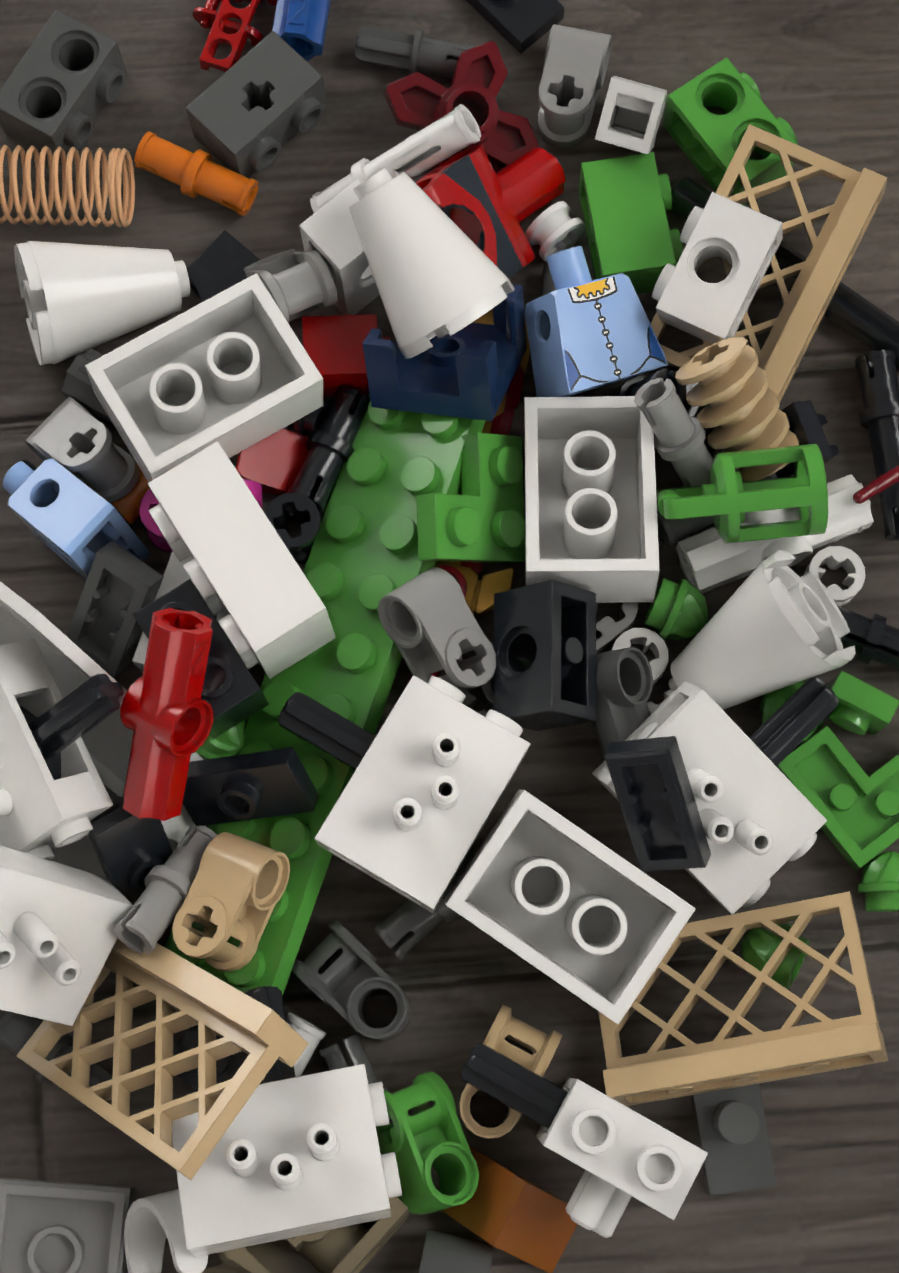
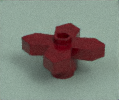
(475, 84)

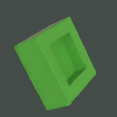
(861, 705)

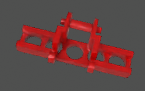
(226, 31)

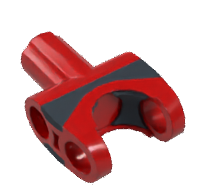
(493, 204)

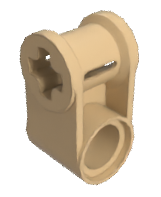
(232, 898)
(543, 1050)

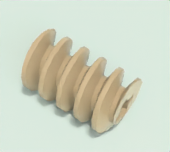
(737, 402)

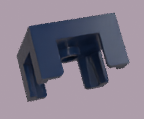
(458, 375)

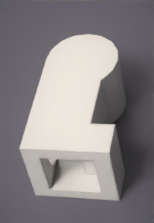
(631, 115)

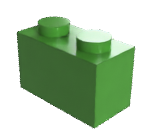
(627, 219)

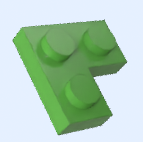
(488, 517)
(857, 808)

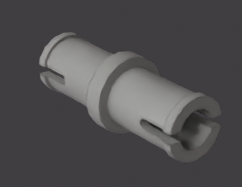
(677, 435)
(164, 893)

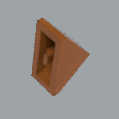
(515, 1215)

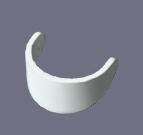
(145, 1234)

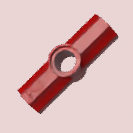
(167, 713)

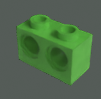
(713, 138)

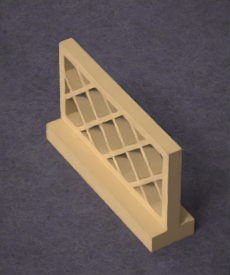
(825, 264)
(200, 1001)
(761, 1055)

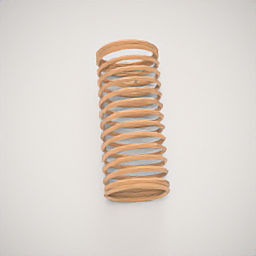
(118, 163)

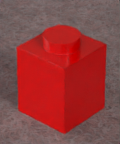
(337, 349)

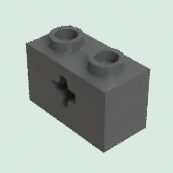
(258, 106)

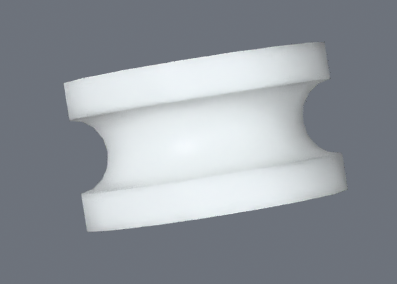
(555, 230)
(839, 557)
(651, 641)

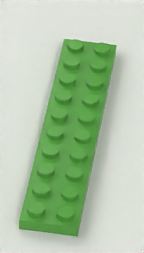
(356, 559)

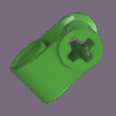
(428, 1140)

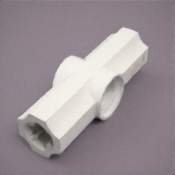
(712, 563)

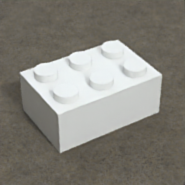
(207, 377)
(591, 496)
(239, 562)
(569, 905)

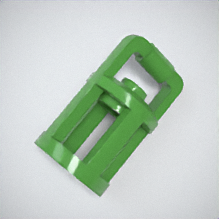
(730, 497)

